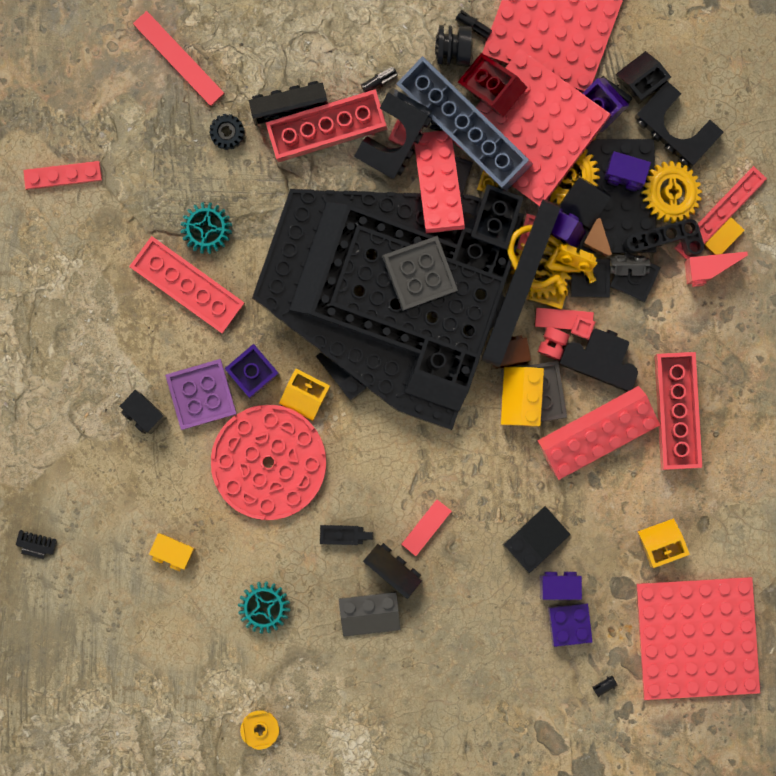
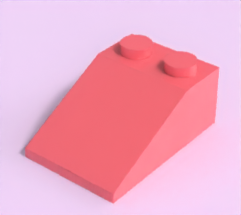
(704, 268)

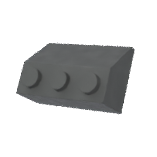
(369, 614)

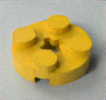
(253, 738)

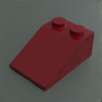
(492, 84)

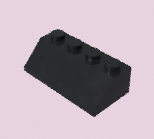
(286, 103)

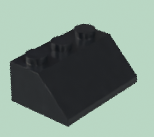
(393, 570)

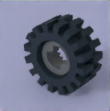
(218, 136)

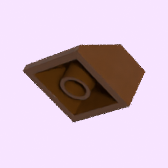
(516, 353)

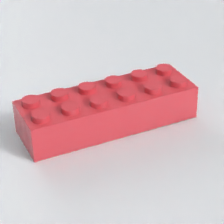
(326, 126)
(678, 411)
(598, 432)

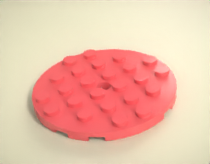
(261, 434)

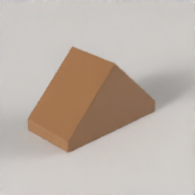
(597, 239)

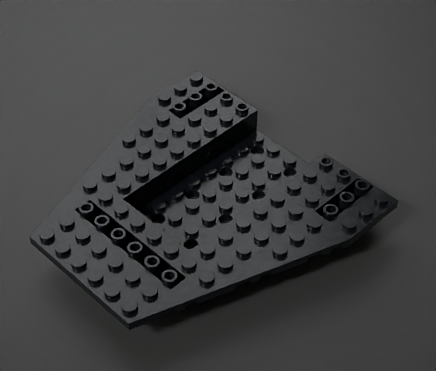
(392, 352)

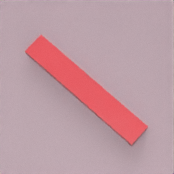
(178, 58)
(726, 207)

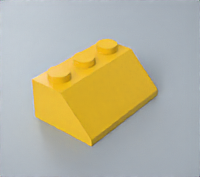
(522, 396)

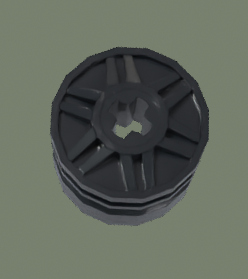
(454, 45)

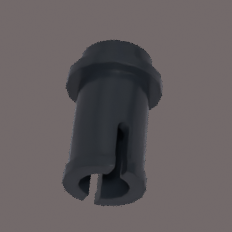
(605, 685)

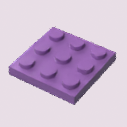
(201, 394)

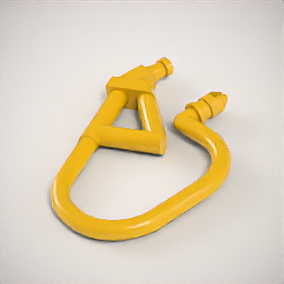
(550, 265)

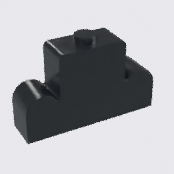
(602, 359)

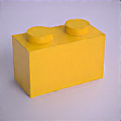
(171, 551)

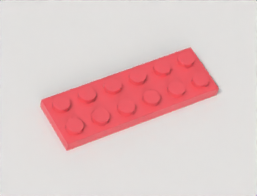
(439, 183)
(187, 284)

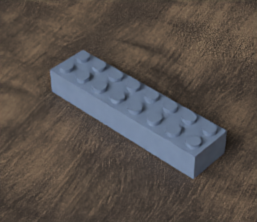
(465, 124)

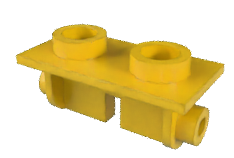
(583, 261)

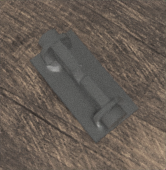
(638, 264)

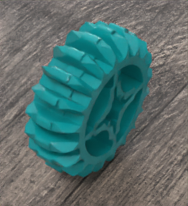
(204, 237)
(249, 616)

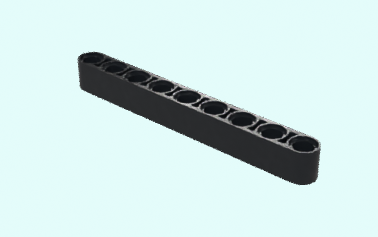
(521, 283)

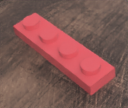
(62, 175)

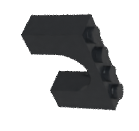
(413, 117)
(652, 118)

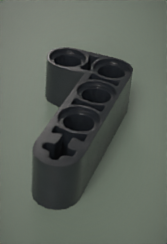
(662, 239)

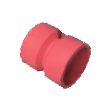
(556, 337)

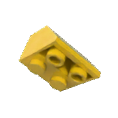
(304, 394)
(663, 543)

